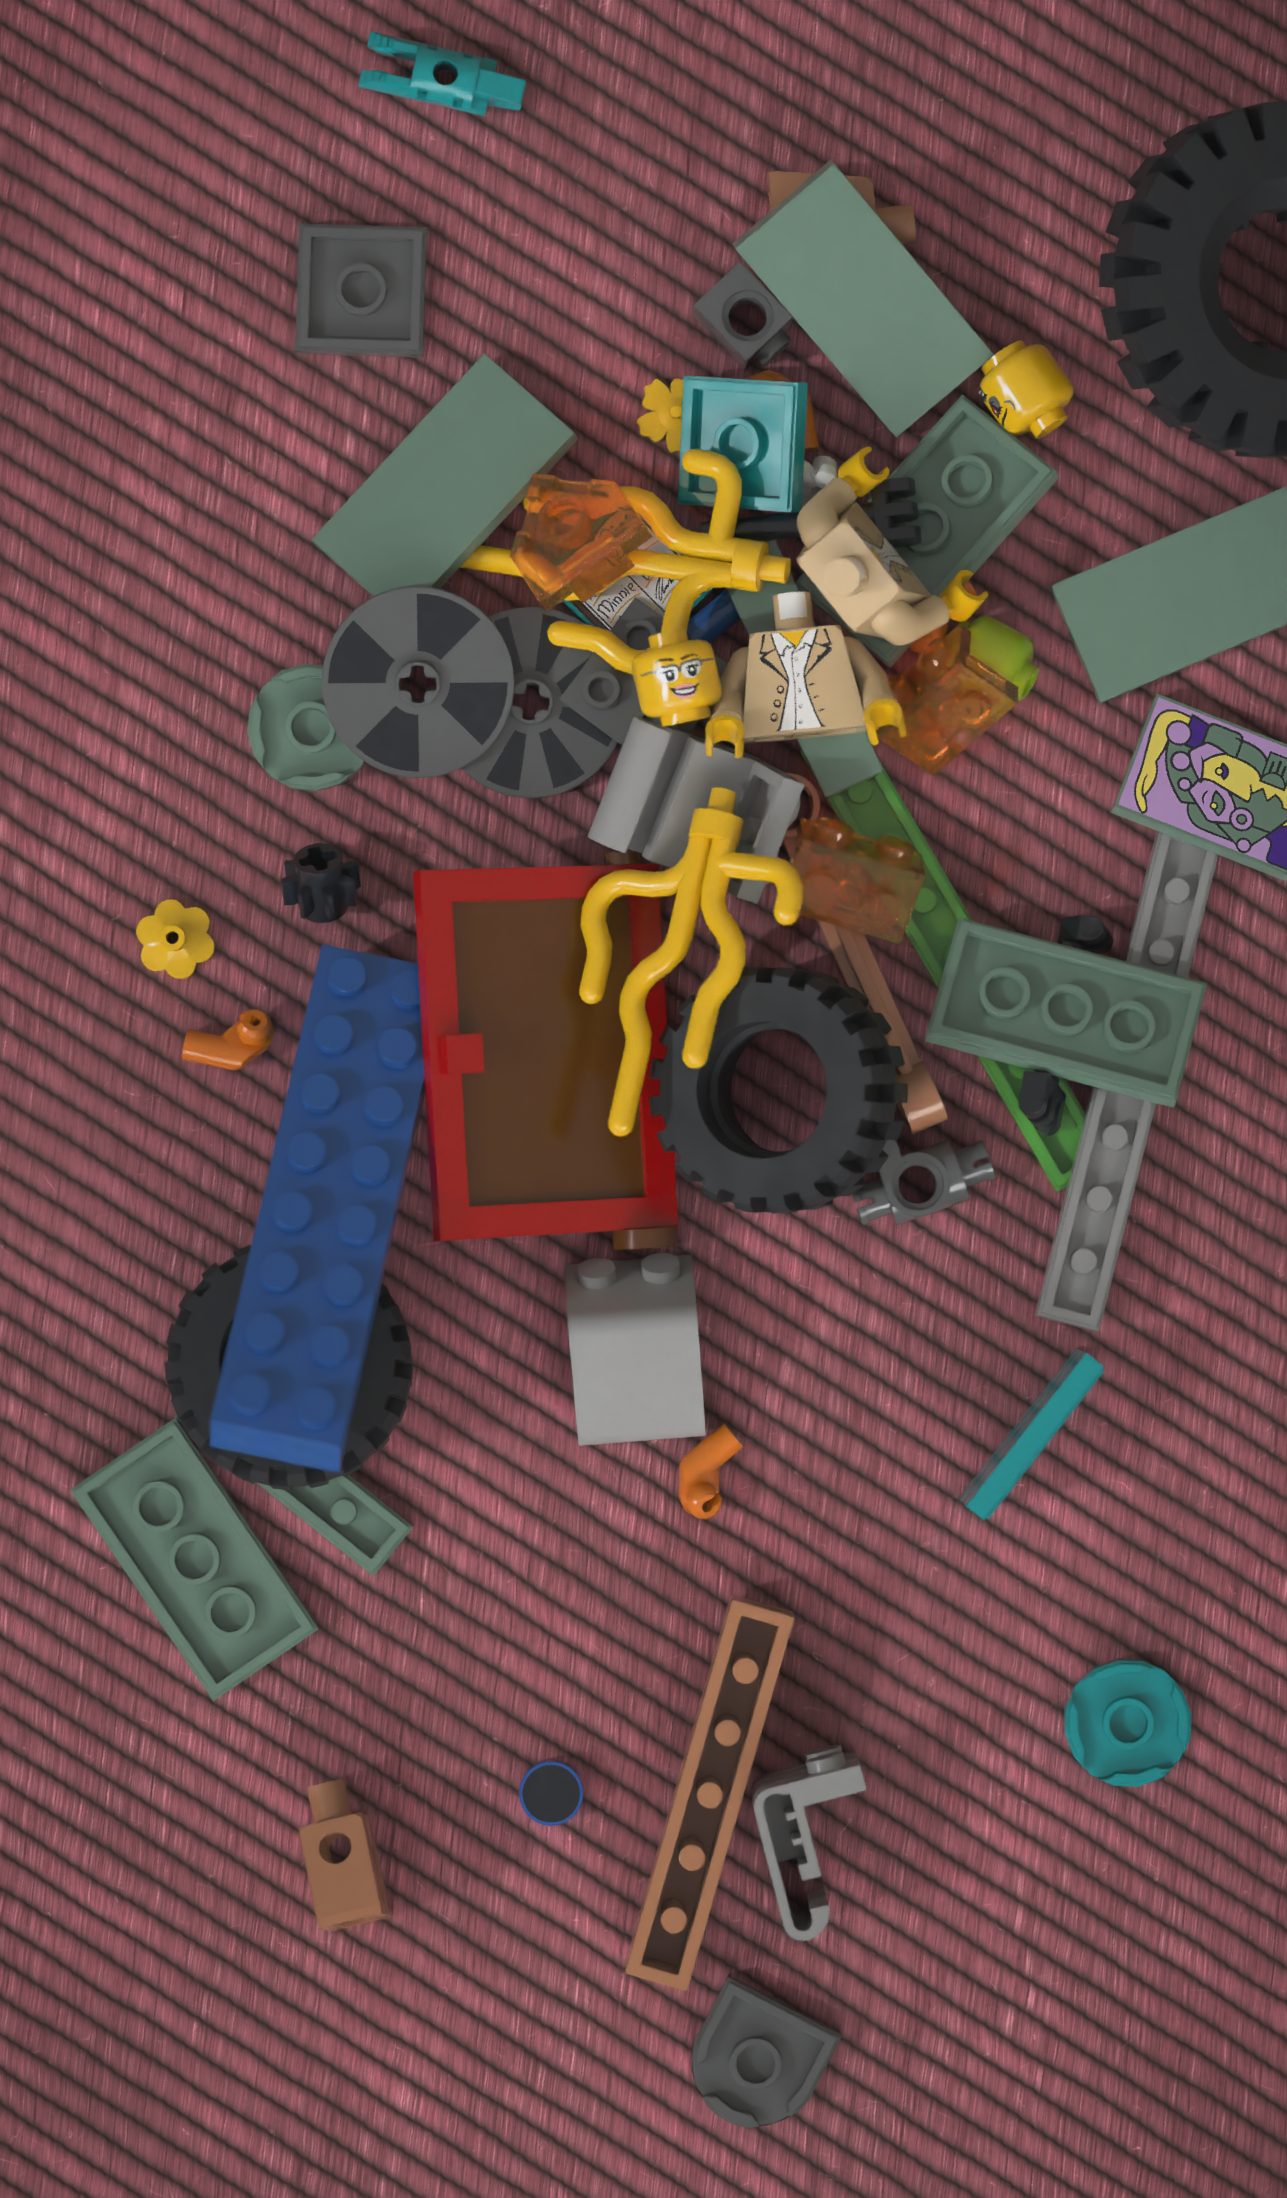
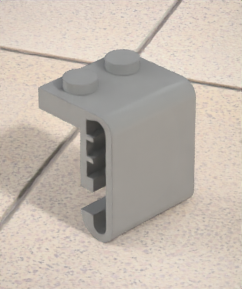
(668, 775)
(635, 1349)
(784, 1828)

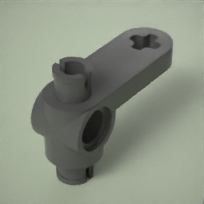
(950, 1172)

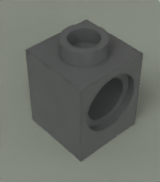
(736, 290)

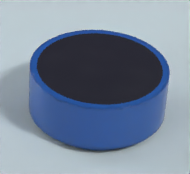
(551, 1792)

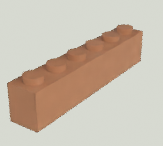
(709, 1792)

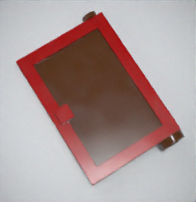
(529, 1069)

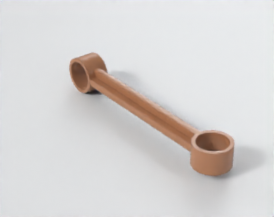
(863, 972)

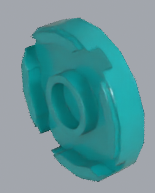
(1127, 1722)

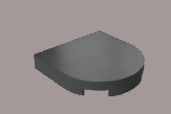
(758, 2056)

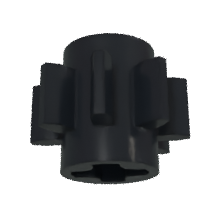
(320, 883)

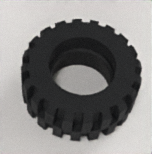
(856, 1111)
(196, 1362)

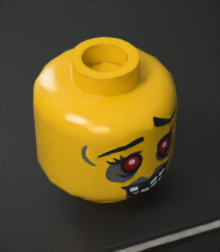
(1026, 389)

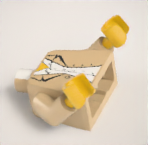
(864, 572)
(800, 684)

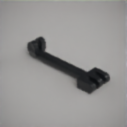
(880, 511)
(1040, 1094)

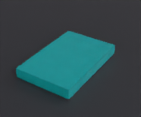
(1031, 1434)

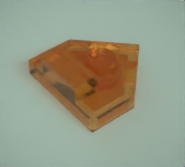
(575, 538)

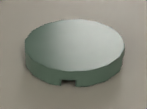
(294, 733)

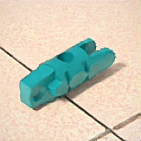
(471, 92)

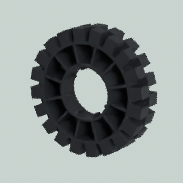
(1168, 281)

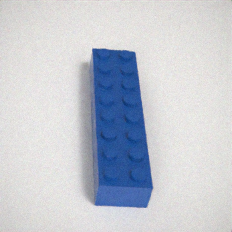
(325, 1215)

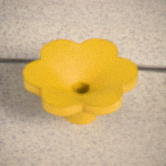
(192, 946)

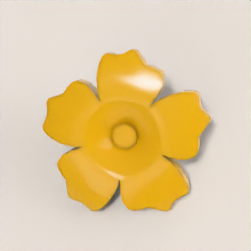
(665, 414)

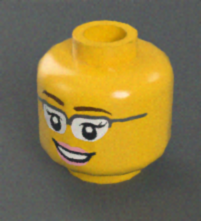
(676, 678)

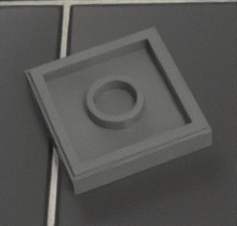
(361, 290)

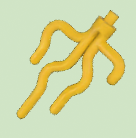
(709, 562)
(702, 883)

